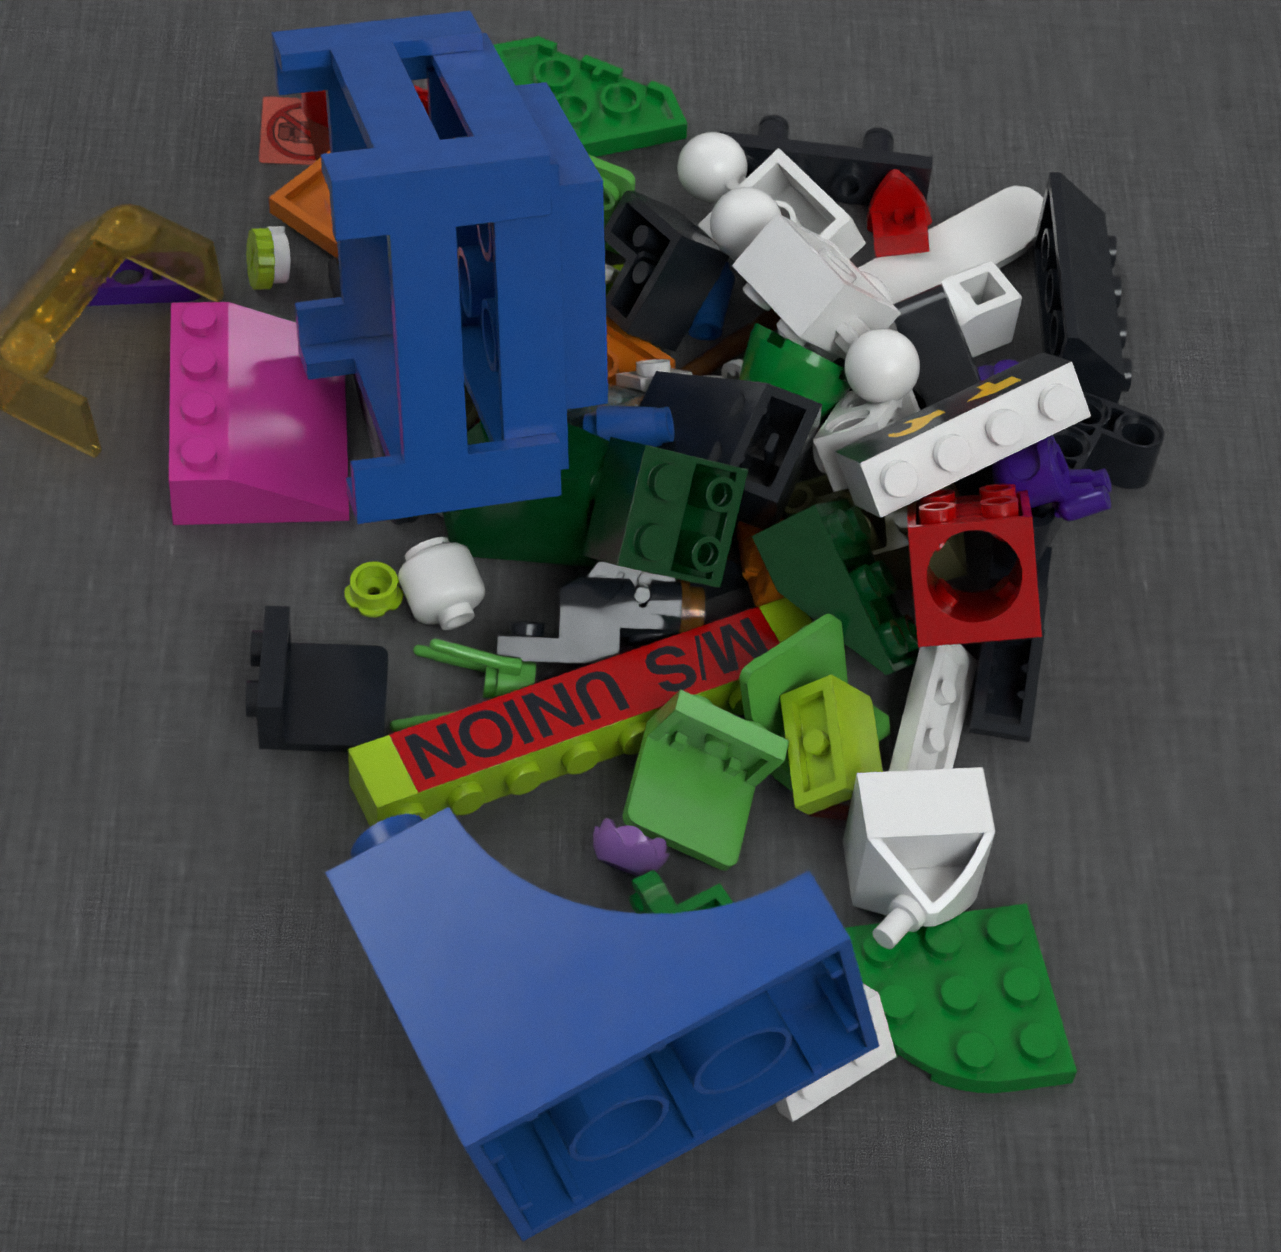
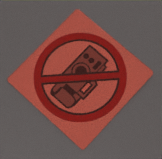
(289, 134)

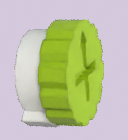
(267, 257)

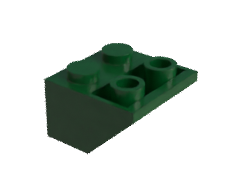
(665, 512)

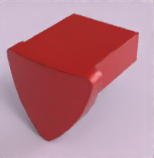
(898, 217)

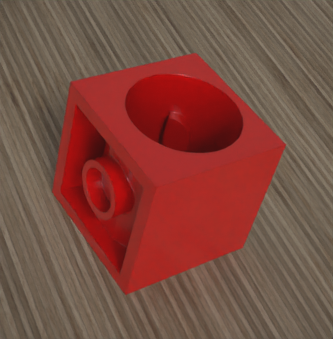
(960, 617)

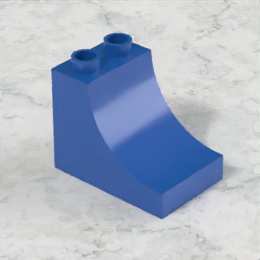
(591, 1035)

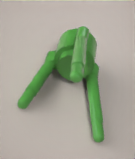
(501, 673)

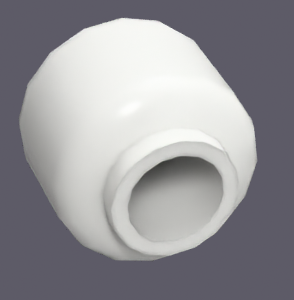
(441, 583)

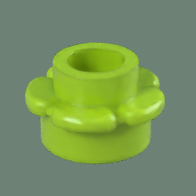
(372, 578)

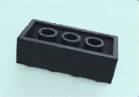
(1079, 291)

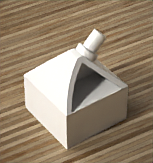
(917, 846)

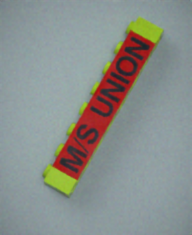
(560, 722)

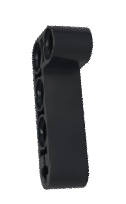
(943, 356)
(1109, 439)

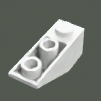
(984, 306)

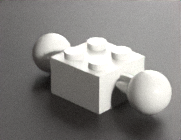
(717, 164)
(815, 294)

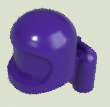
(1048, 479)

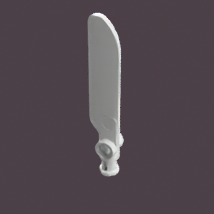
(992, 230)

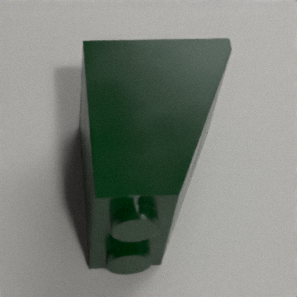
(542, 528)

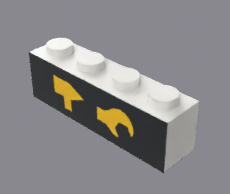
(962, 434)

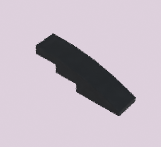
(1009, 671)

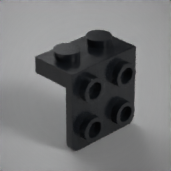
(314, 691)

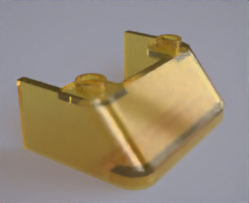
(64, 289)

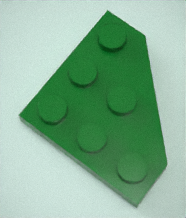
(600, 103)

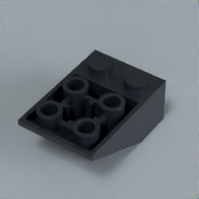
(741, 427)

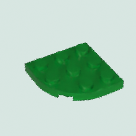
(971, 1001)

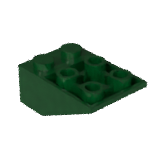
(828, 568)

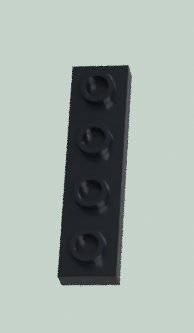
(840, 171)

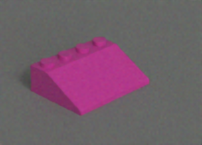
(248, 424)

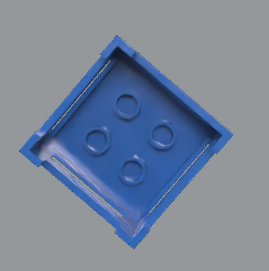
(459, 262)

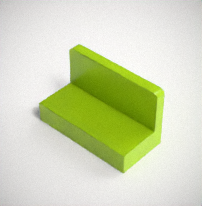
(829, 741)

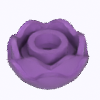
(628, 848)

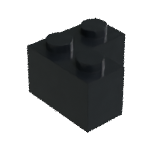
(665, 270)

